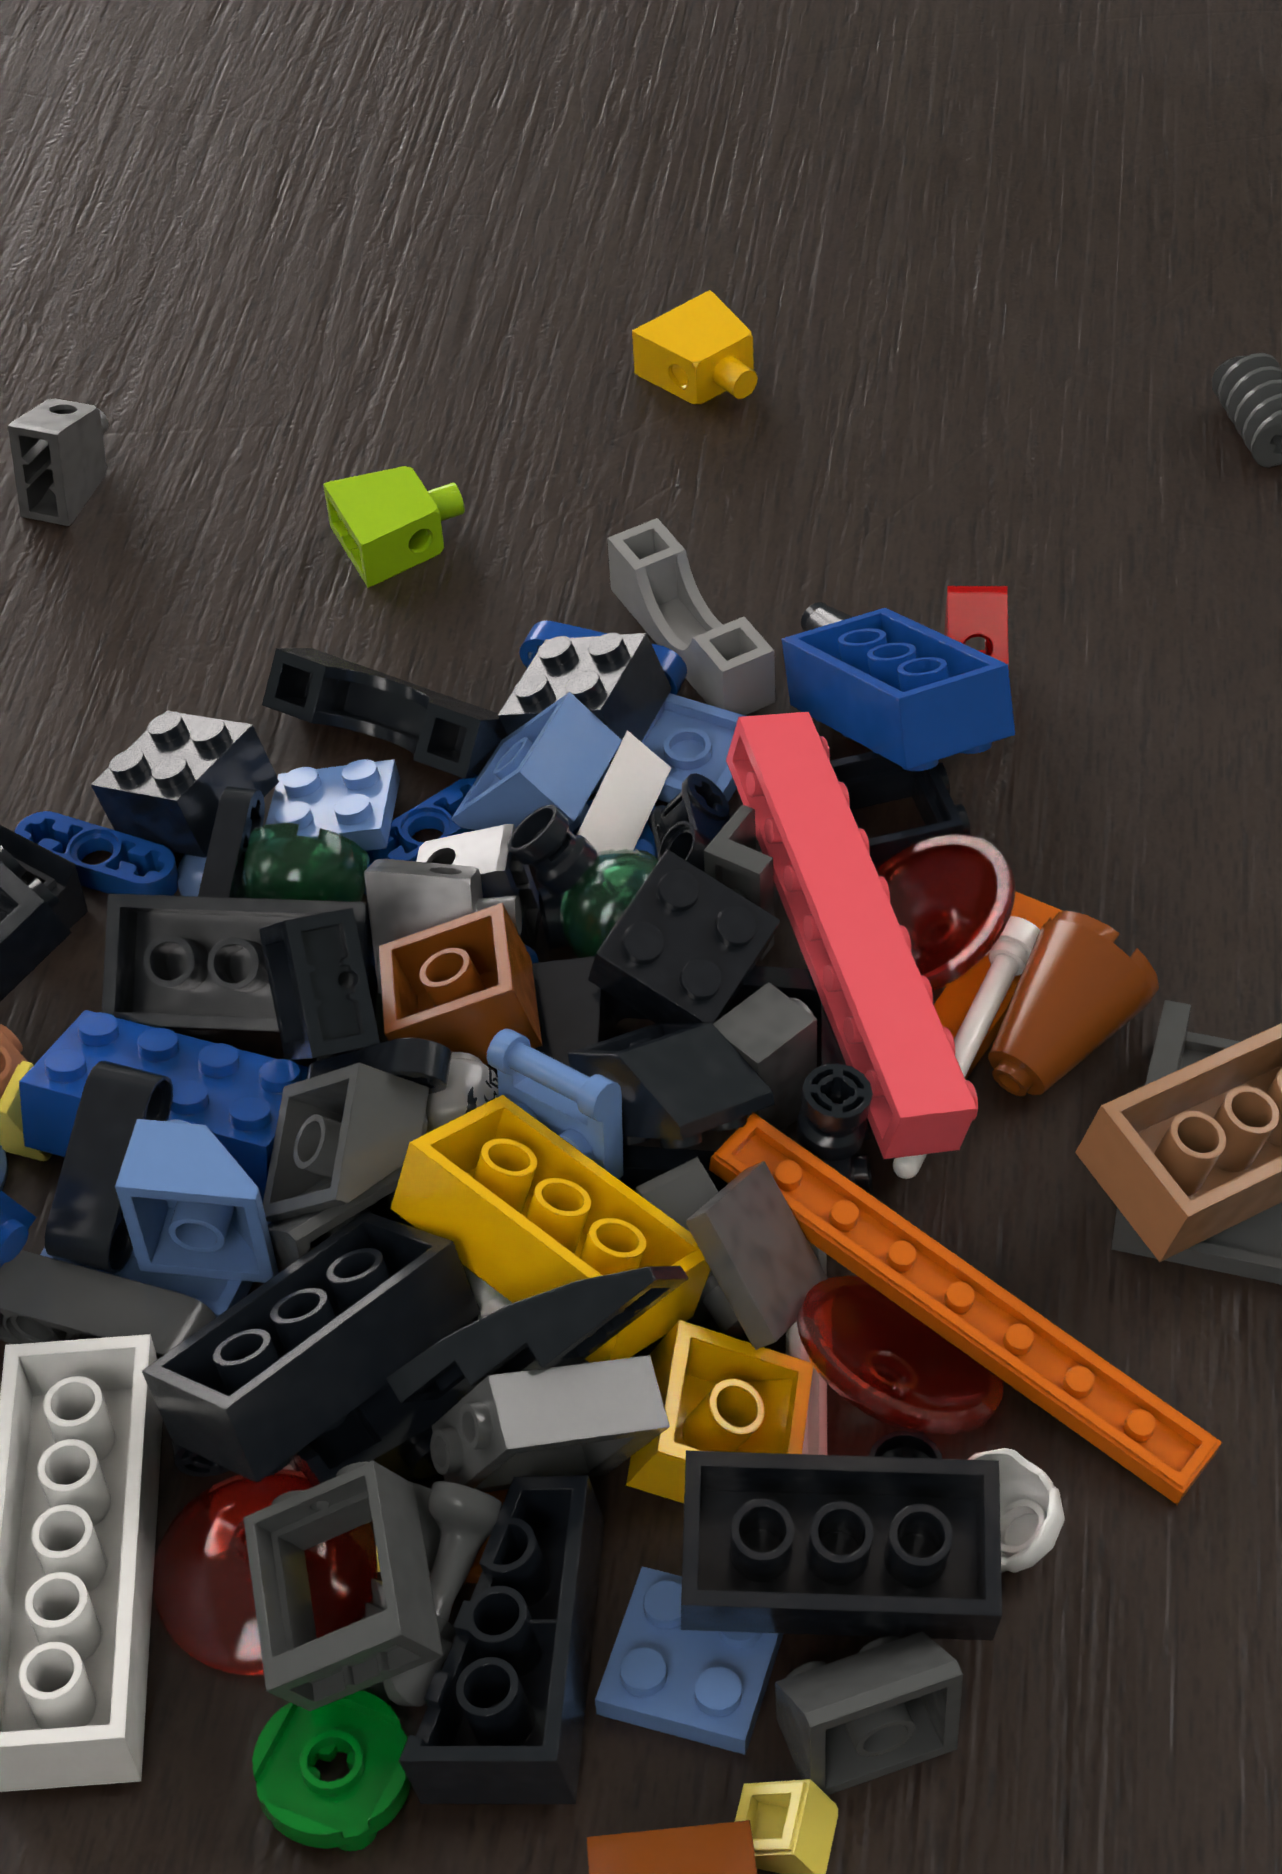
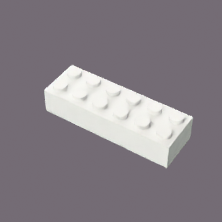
(76, 1559)

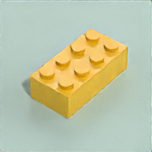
(542, 1215)

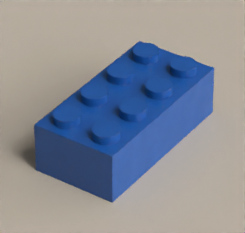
(899, 688)
(212, 1085)

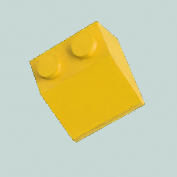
(722, 1400)

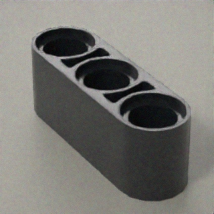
(86, 1211)

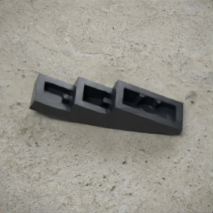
(550, 1327)

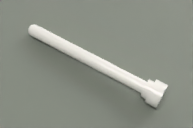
(1007, 961)

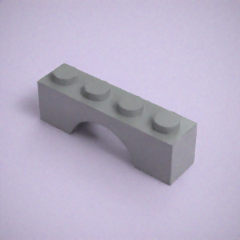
(653, 580)

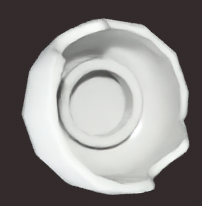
(1028, 1509)

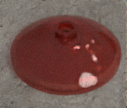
(952, 900)
(892, 1361)
(206, 1577)

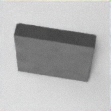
(757, 1253)

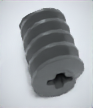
(1252, 398)

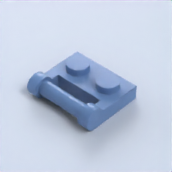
(566, 1101)

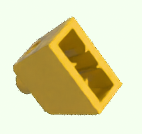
(696, 351)

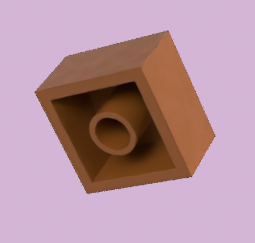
(460, 983)

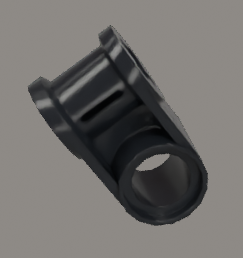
(690, 820)

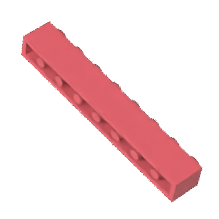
(851, 936)

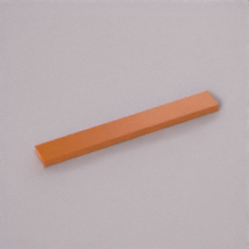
(976, 1314)

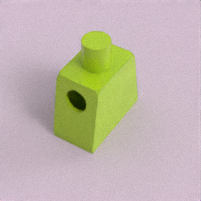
(389, 520)

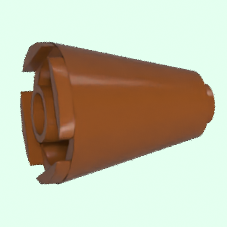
(1068, 1002)

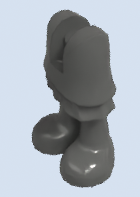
(453, 1528)

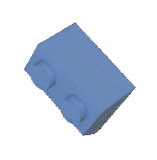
(544, 762)
(192, 1205)

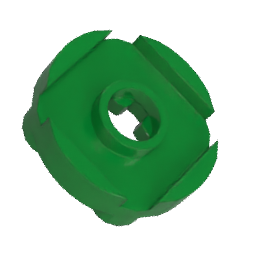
(339, 1811)

